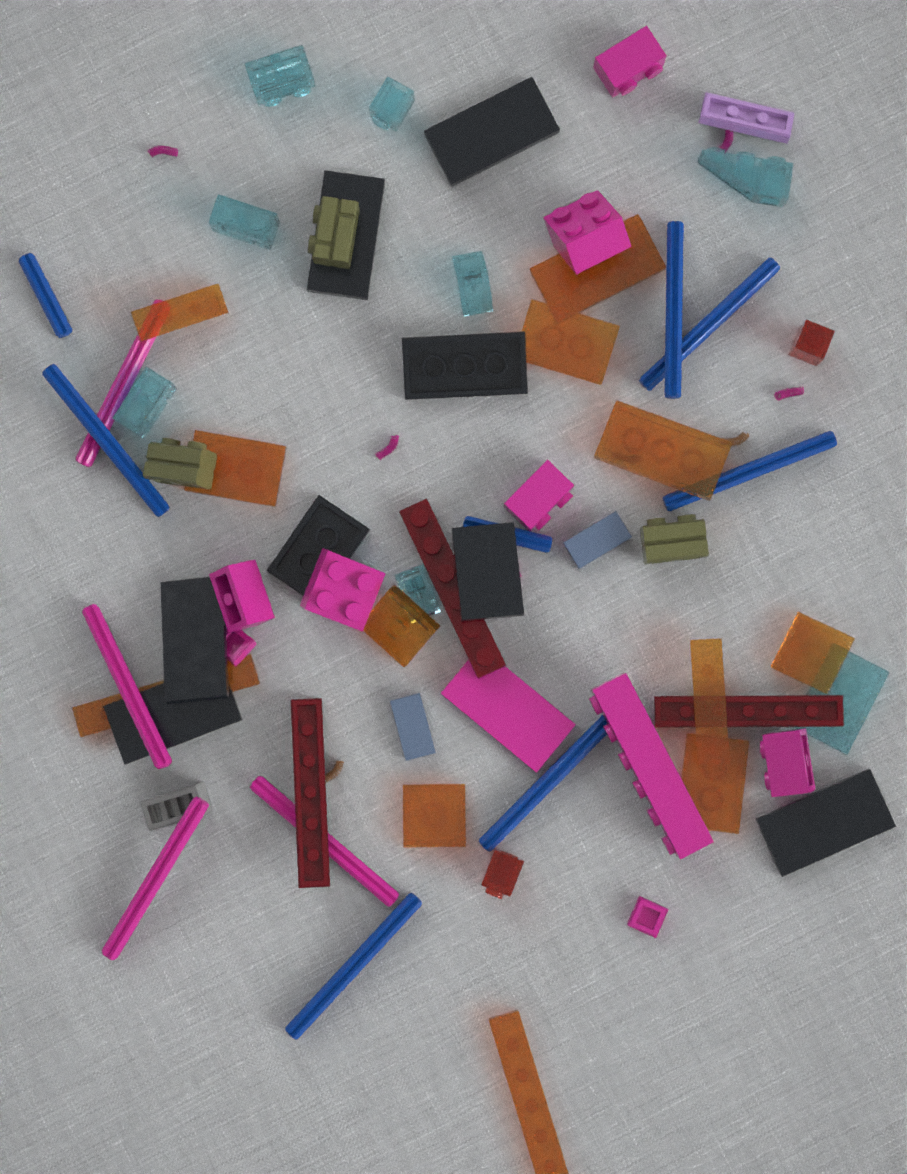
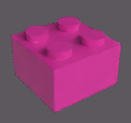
(587, 231)
(342, 589)

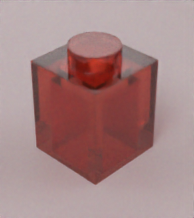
(811, 342)
(501, 873)

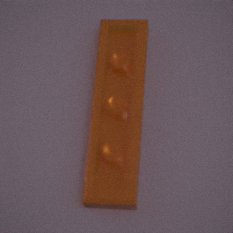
(709, 701)

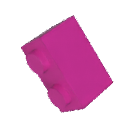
(630, 62)
(539, 496)
(241, 595)
(787, 762)

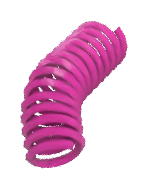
(727, 139)
(159, 150)
(785, 394)
(391, 446)

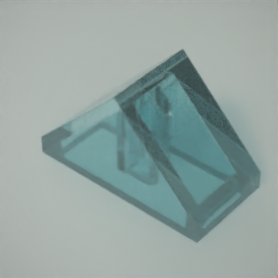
(473, 283)
(418, 587)

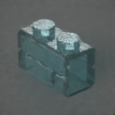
(280, 76)
(244, 222)
(144, 402)

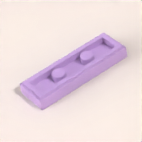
(746, 118)

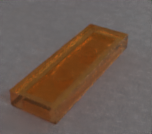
(179, 312)

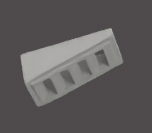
(187, 793)

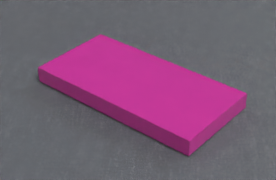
(510, 713)

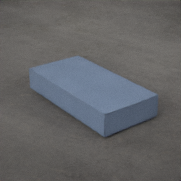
(597, 540)
(412, 726)

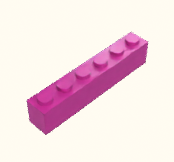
(651, 765)

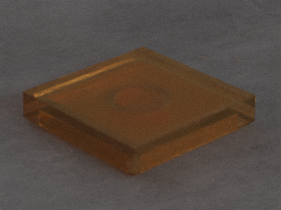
(400, 626)
(812, 653)
(434, 815)

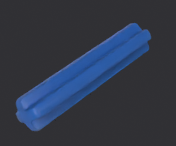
(45, 295)
(523, 537)

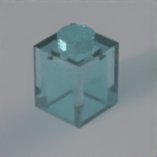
(391, 104)

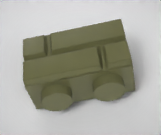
(334, 232)
(180, 465)
(674, 540)

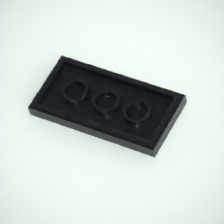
(491, 131)
(356, 280)
(464, 365)
(193, 642)
(174, 722)
(825, 822)

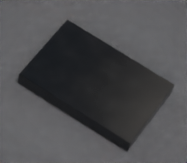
(320, 528)
(487, 571)

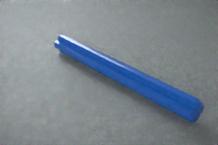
(674, 309)
(714, 319)
(105, 440)
(758, 468)
(543, 785)
(353, 966)

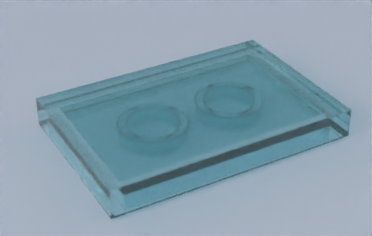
(860, 685)

